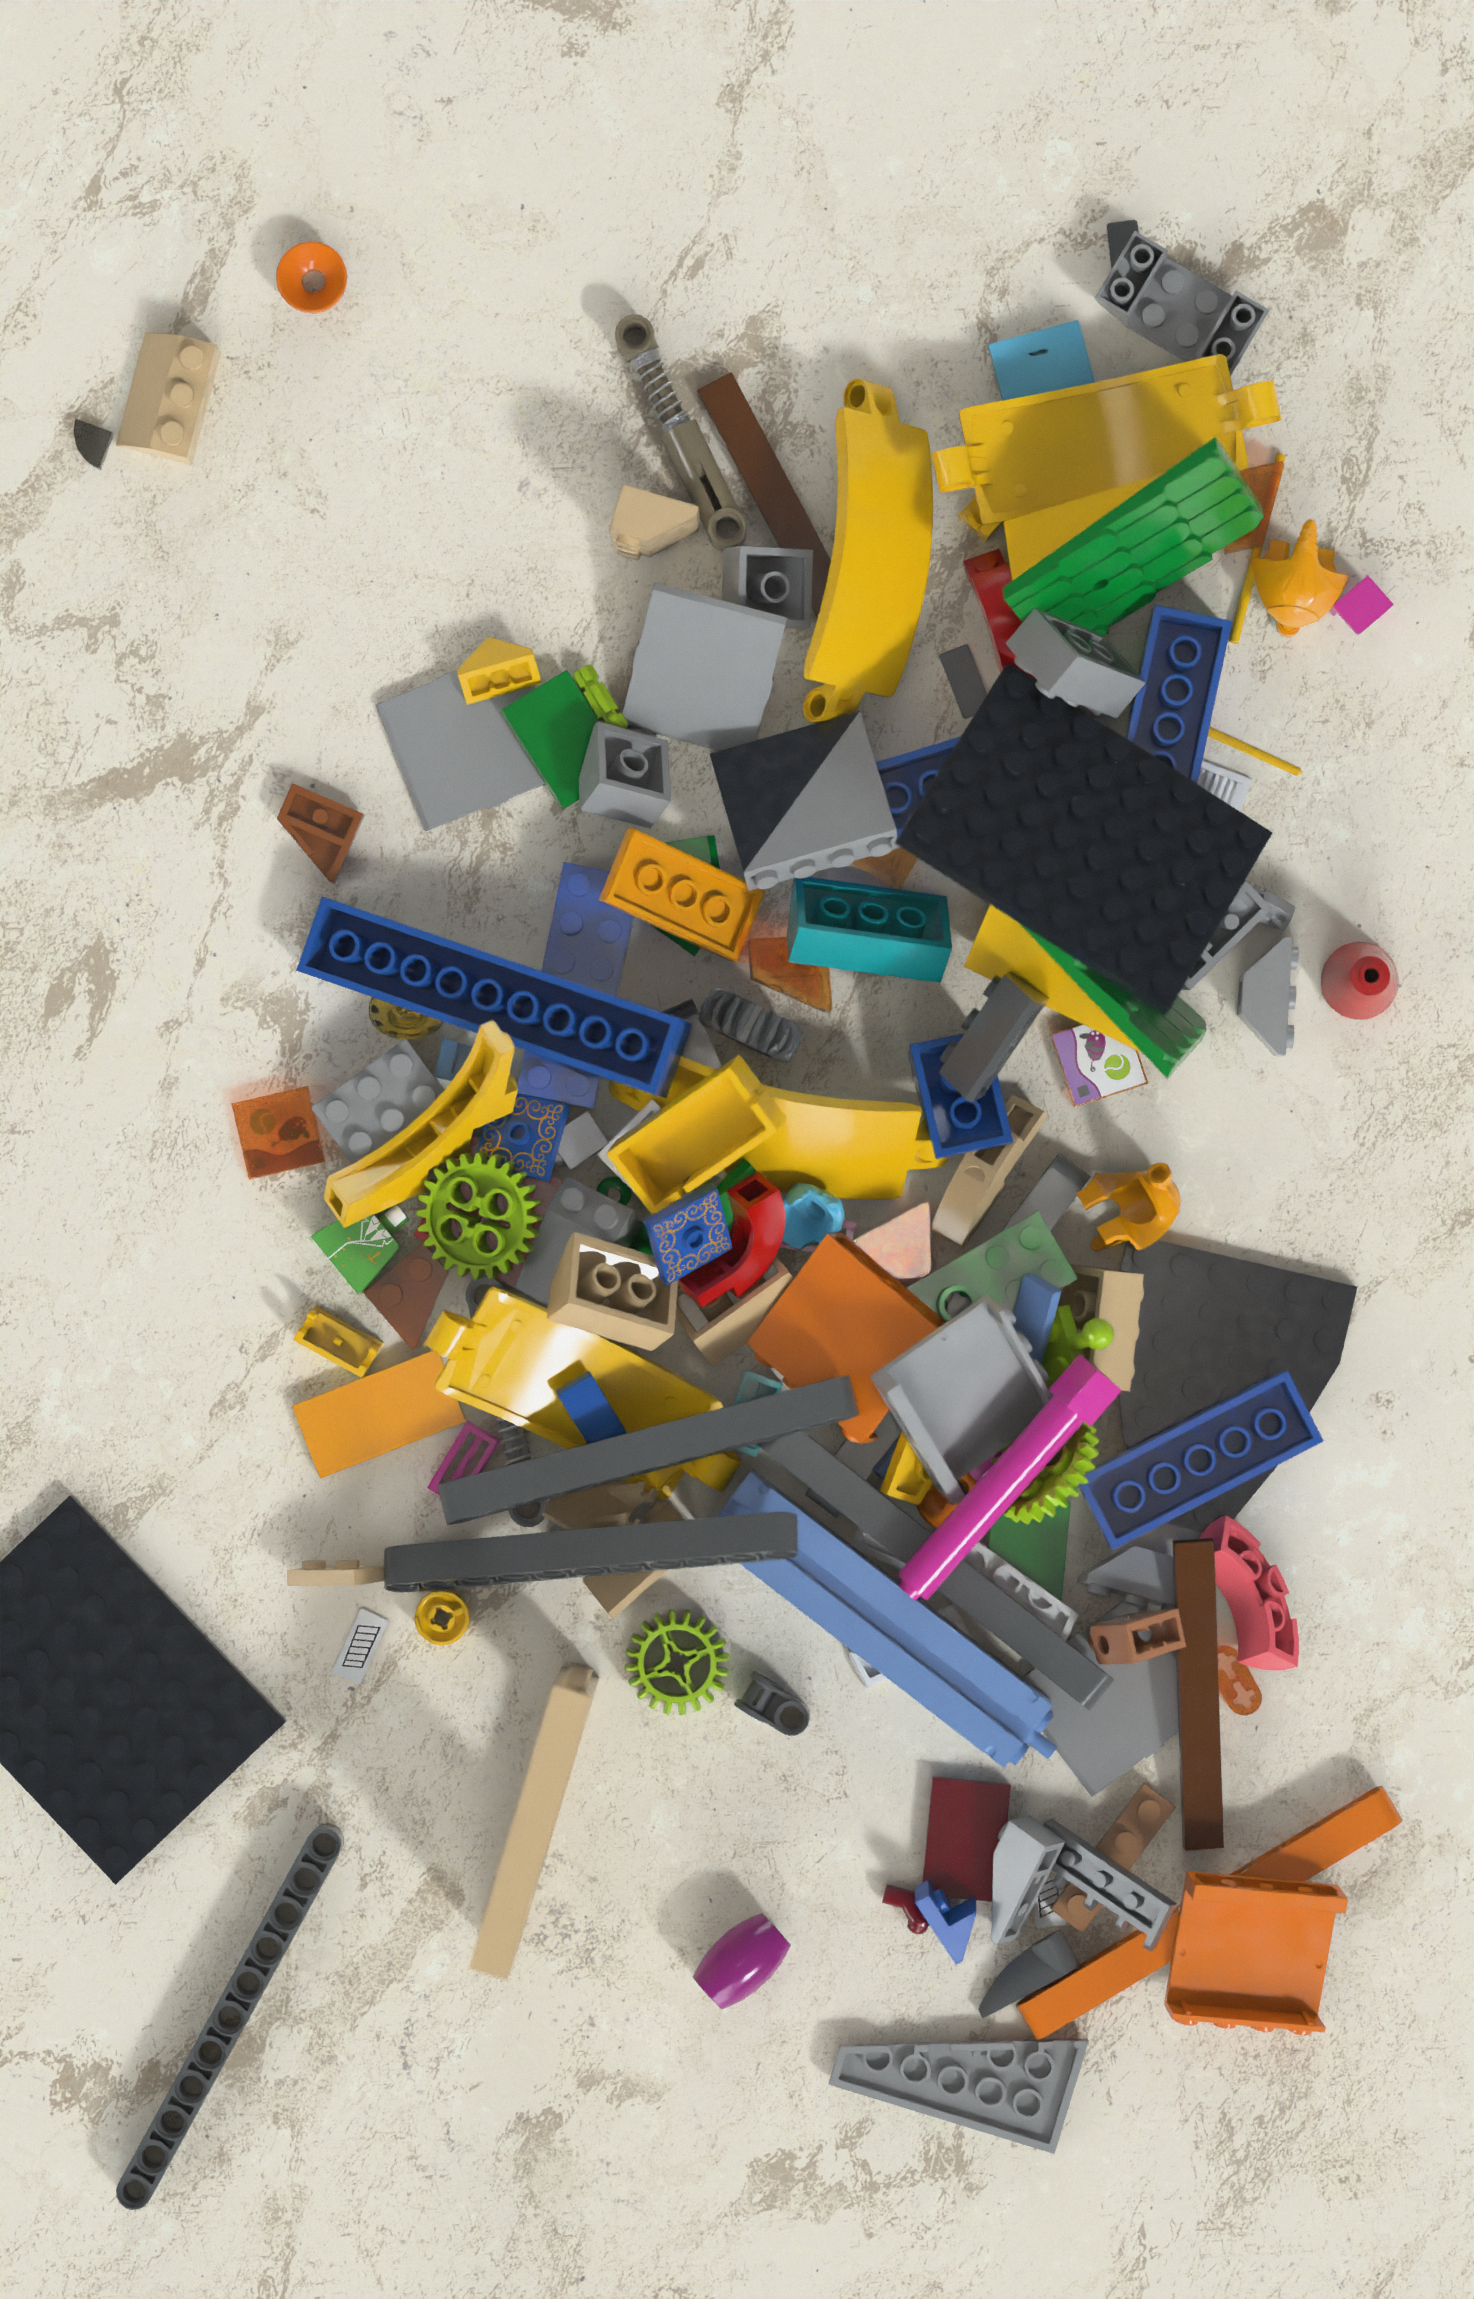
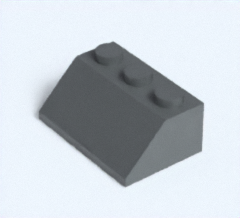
(991, 1035)

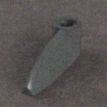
(1030, 1971)

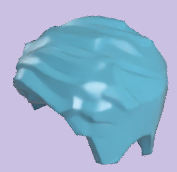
(810, 1215)

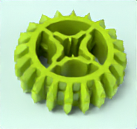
(690, 1692)

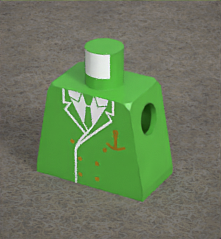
(364, 1247)

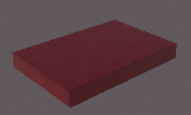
(964, 1835)

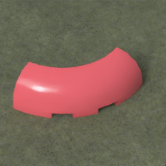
(1255, 1597)

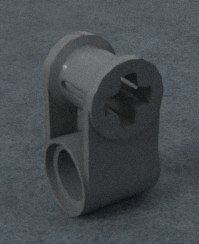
(771, 1704)

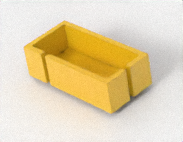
(696, 1135)

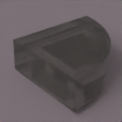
(92, 442)

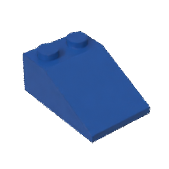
(950, 1119)

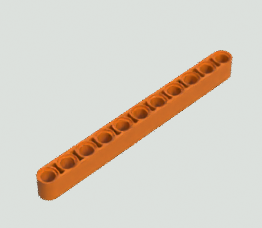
(1130, 1962)

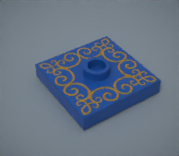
(527, 1136)
(688, 1233)

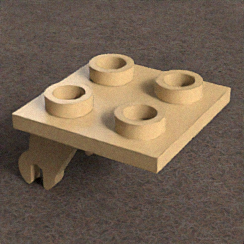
(599, 1506)

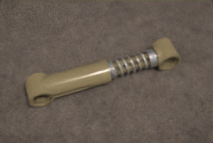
(682, 436)

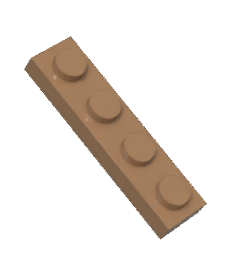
(1123, 1844)

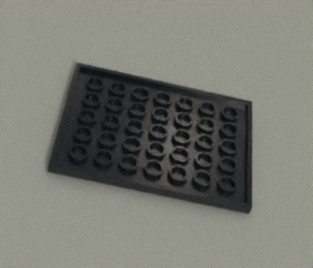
(1084, 839)
(113, 1693)

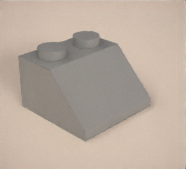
(770, 581)
(625, 775)

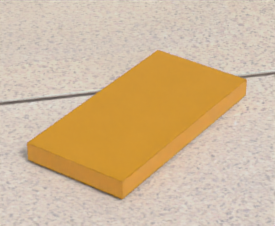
(681, 895)
(376, 1414)

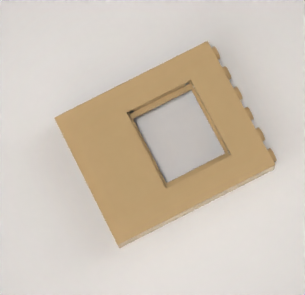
(534, 1821)

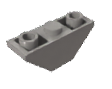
(1267, 996)
(1136, 1574)

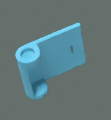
(1027, 368)

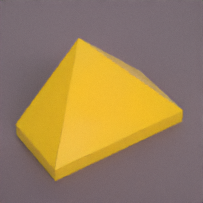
(497, 670)

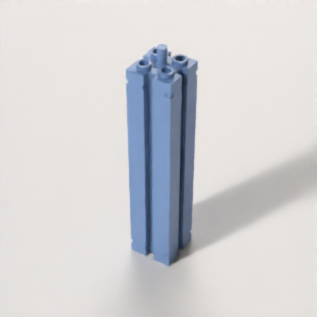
(899, 1635)

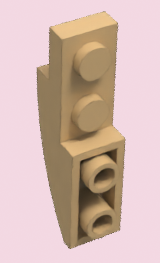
(982, 1175)

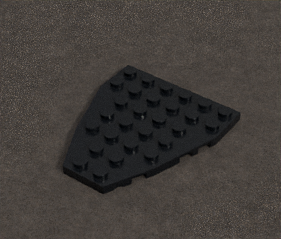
(1218, 1329)

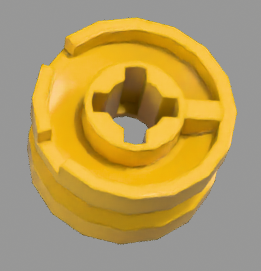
(449, 1602)

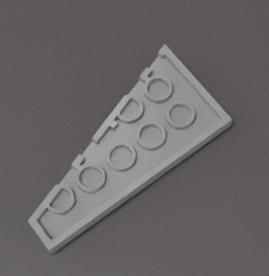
(990, 2086)

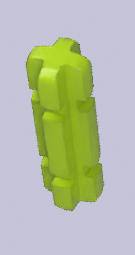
(599, 697)

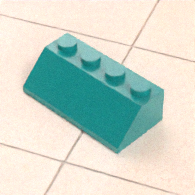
(868, 929)

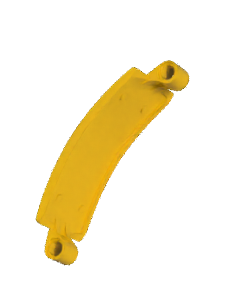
(1099, 435)
(876, 557)
(825, 1141)
(516, 1359)

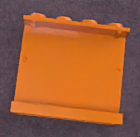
(842, 1321)
(1252, 1952)

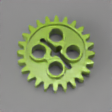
(471, 1249)
(1057, 1478)

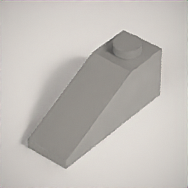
(1240, 918)
(1019, 1873)

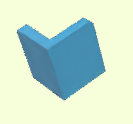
(451, 1059)

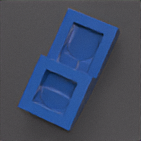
(590, 1409)

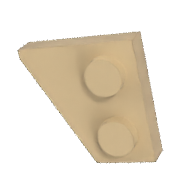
(344, 1573)

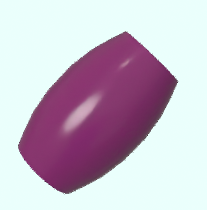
(741, 1961)

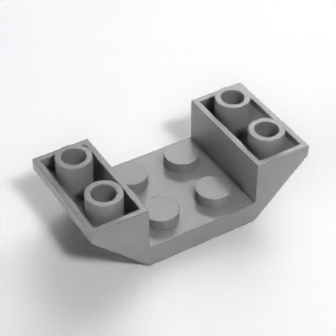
(1178, 306)

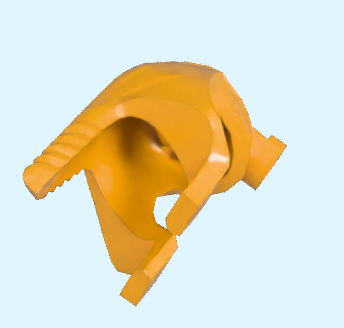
(1300, 587)
(1146, 1202)

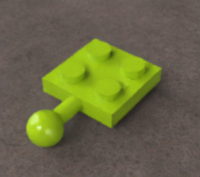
(1066, 1344)

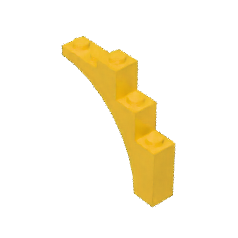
(399, 1168)

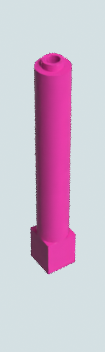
(1079, 1396)

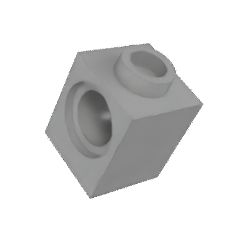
(580, 1142)

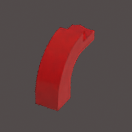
(987, 577)
(755, 1241)

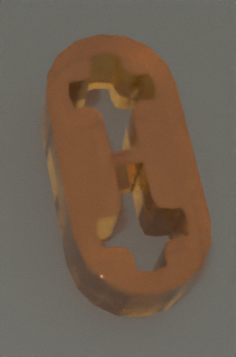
(1245, 1679)

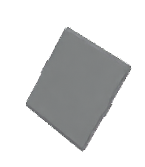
(702, 669)
(455, 752)
(1126, 1721)

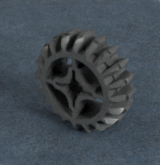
(750, 1025)

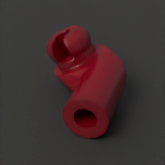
(905, 1899)

